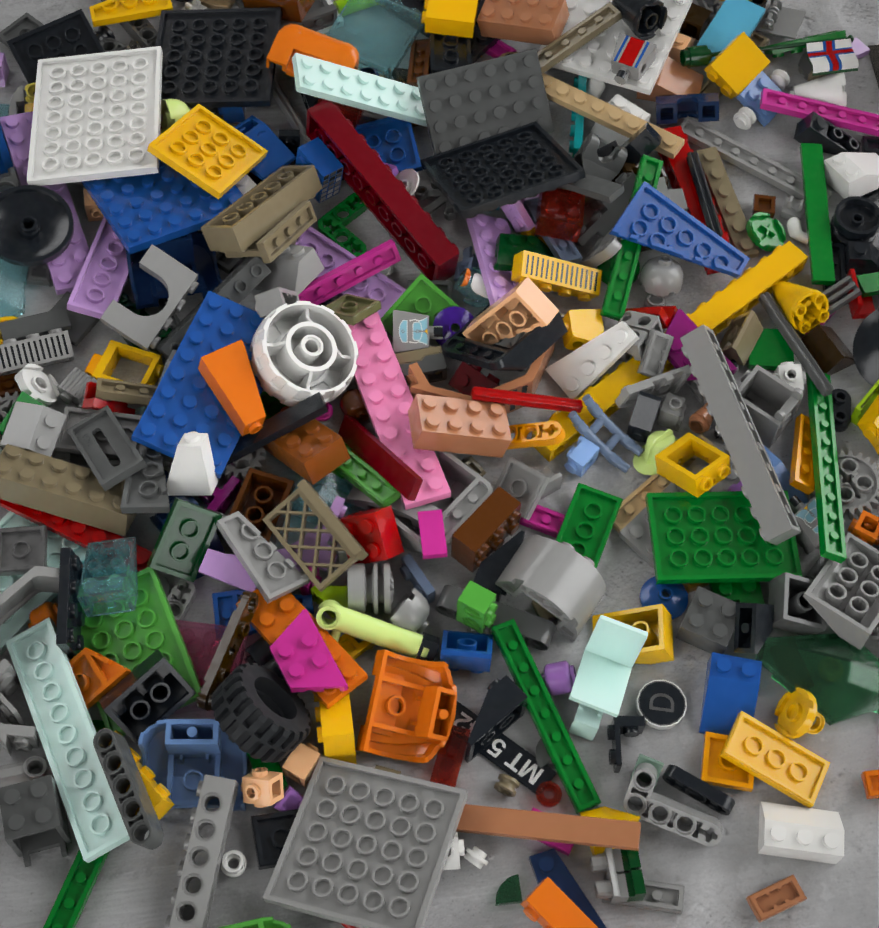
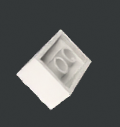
(852, 173)

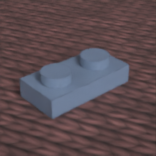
(412, 572)

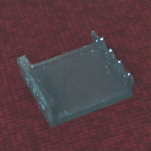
(379, 32)

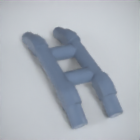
(618, 435)

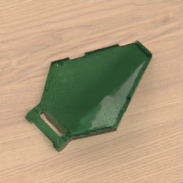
(828, 667)

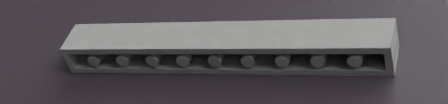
(740, 436)

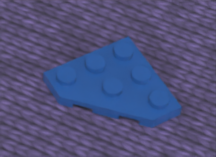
(393, 142)

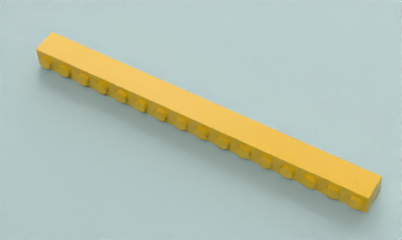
(717, 314)

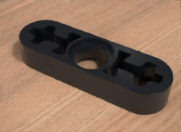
(698, 789)

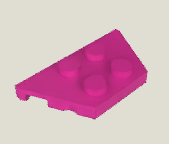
(305, 658)

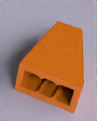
(234, 385)

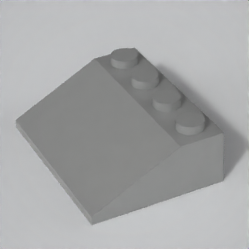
(849, 592)

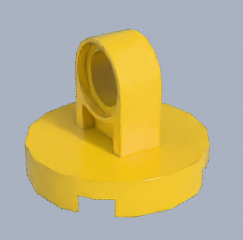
(797, 713)

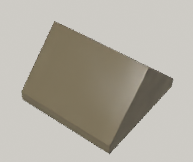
(741, 337)

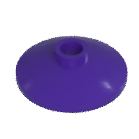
(451, 316)

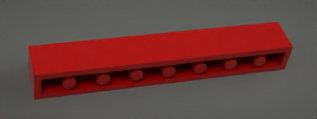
(680, 177)

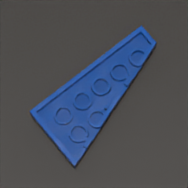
(666, 227)

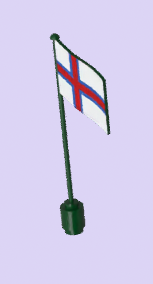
(824, 55)

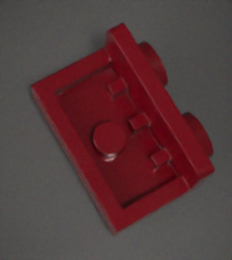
(469, 376)

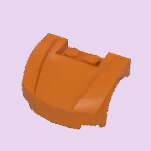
(408, 708)

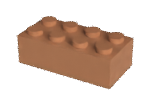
(523, 20)
(459, 426)

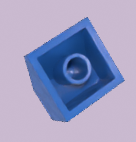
(467, 651)

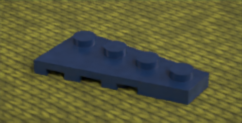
(551, 865)

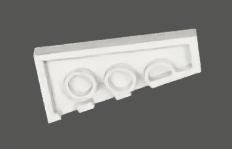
(590, 361)

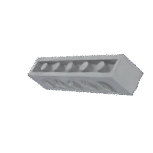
(214, 846)

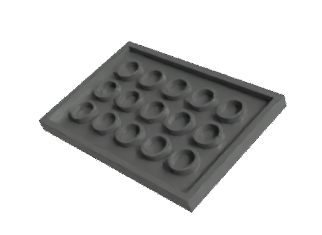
(484, 100)

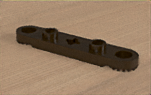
(227, 650)

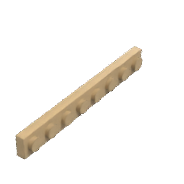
(607, 114)

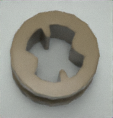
(507, 785)

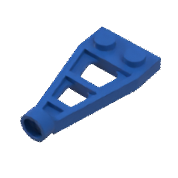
(225, 603)

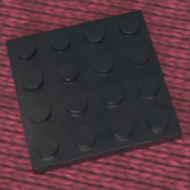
(60, 38)

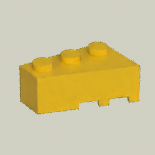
(336, 730)

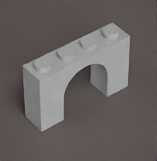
(145, 330)

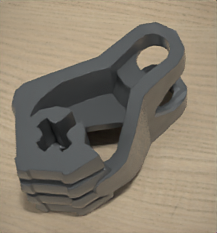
(601, 167)

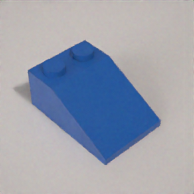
(728, 689)

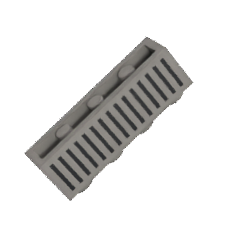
(35, 349)

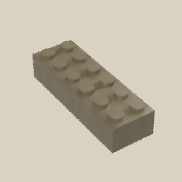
(261, 208)
(61, 490)

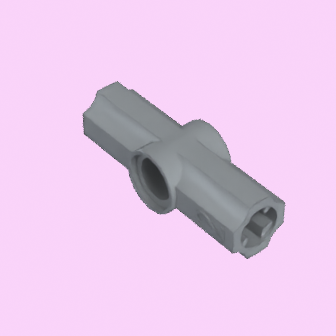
(20, 771)

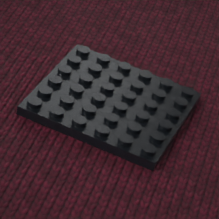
(218, 56)
(501, 170)

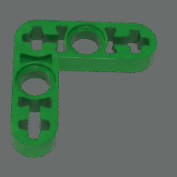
(339, 224)

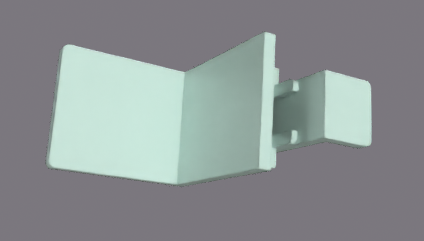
(604, 673)

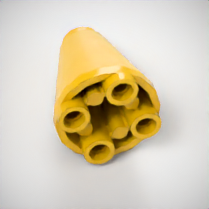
(801, 305)

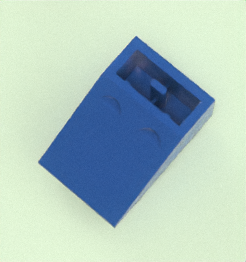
(278, 153)

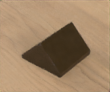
(828, 349)

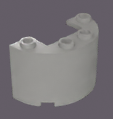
(556, 580)

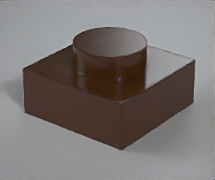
(764, 204)

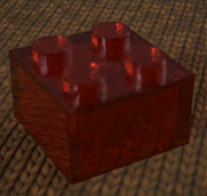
(560, 214)

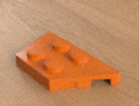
(96, 674)

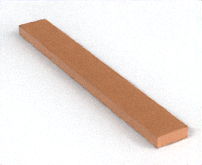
(550, 827)

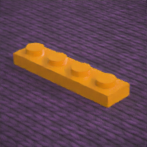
(802, 461)

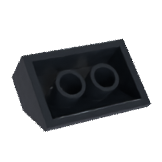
(146, 695)

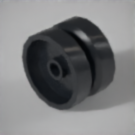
(855, 220)

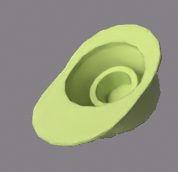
(654, 444)

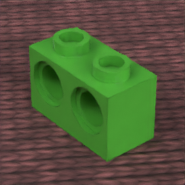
(476, 607)

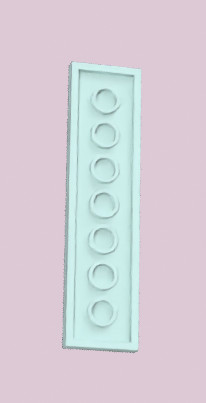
(357, 89)

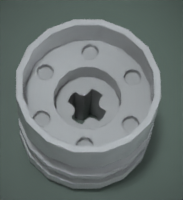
(370, 588)

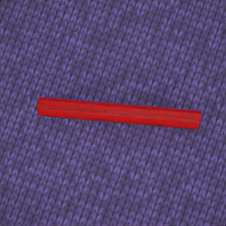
(526, 399)

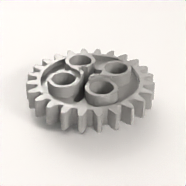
(861, 474)

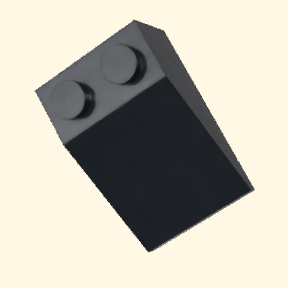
(500, 710)

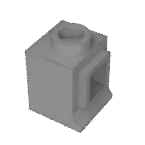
(672, 412)

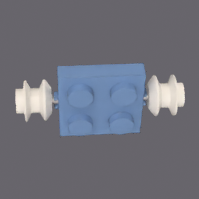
(751, 97)

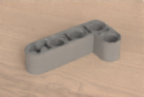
(675, 810)

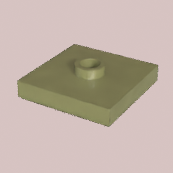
(354, 308)

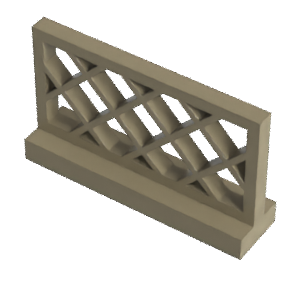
(282, 235)
(333, 526)

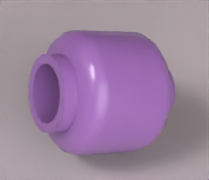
(559, 677)

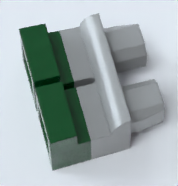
(623, 875)

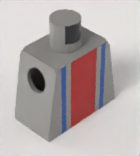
(631, 58)

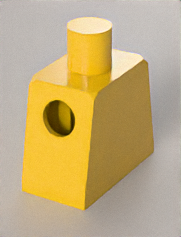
(581, 327)

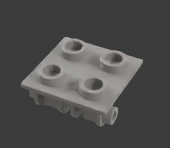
(781, 20)

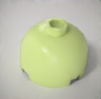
(171, 112)

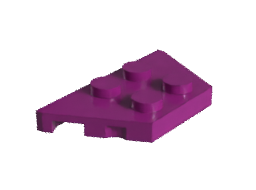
(678, 328)

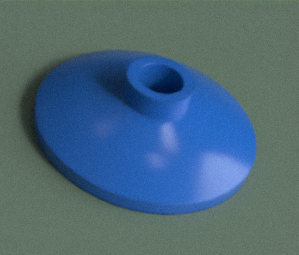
(675, 603)

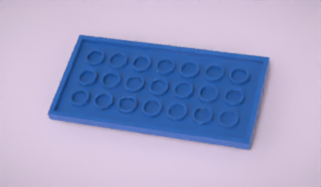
(184, 398)

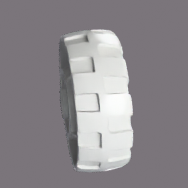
(303, 353)

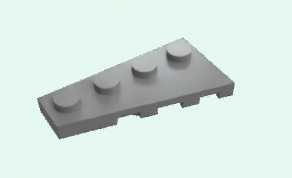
(261, 560)

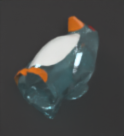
(472, 287)

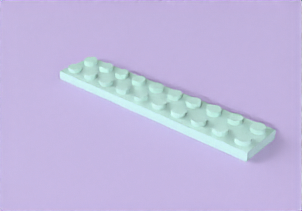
(67, 739)

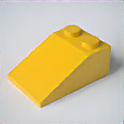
(658, 624)

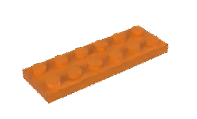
(273, 619)

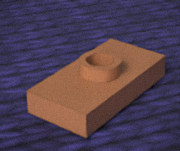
(776, 898)

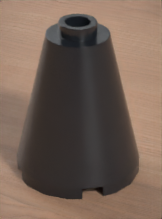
(642, 16)

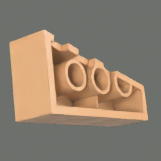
(512, 314)

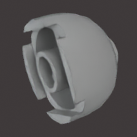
(661, 276)
(411, 612)

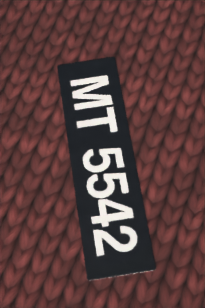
(508, 754)

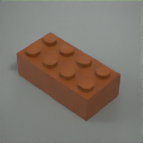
(310, 450)

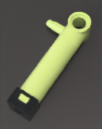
(377, 631)

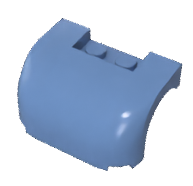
(187, 750)

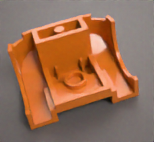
(301, 40)

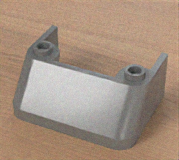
(467, 495)

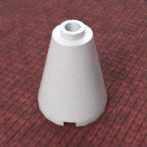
(824, 89)

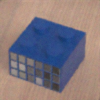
(326, 164)

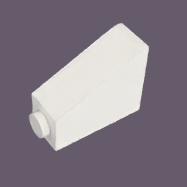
(192, 467)

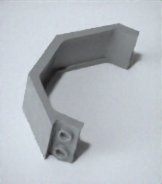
(11, 600)

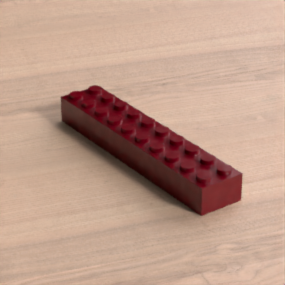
(384, 193)

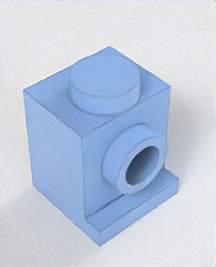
(581, 457)

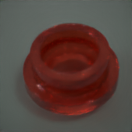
(551, 787)

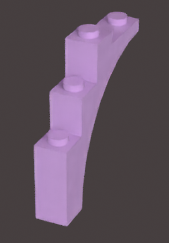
(230, 571)

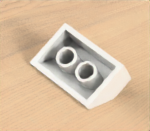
(800, 833)

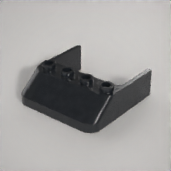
(502, 358)

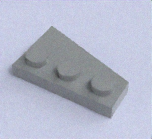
(657, 386)

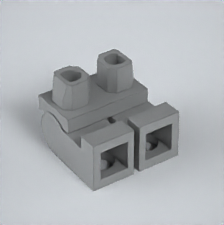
(642, 325)

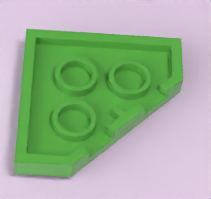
(420, 298)

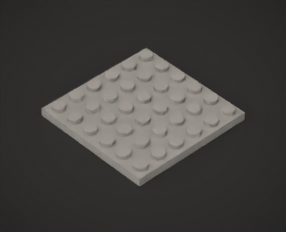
(366, 847)

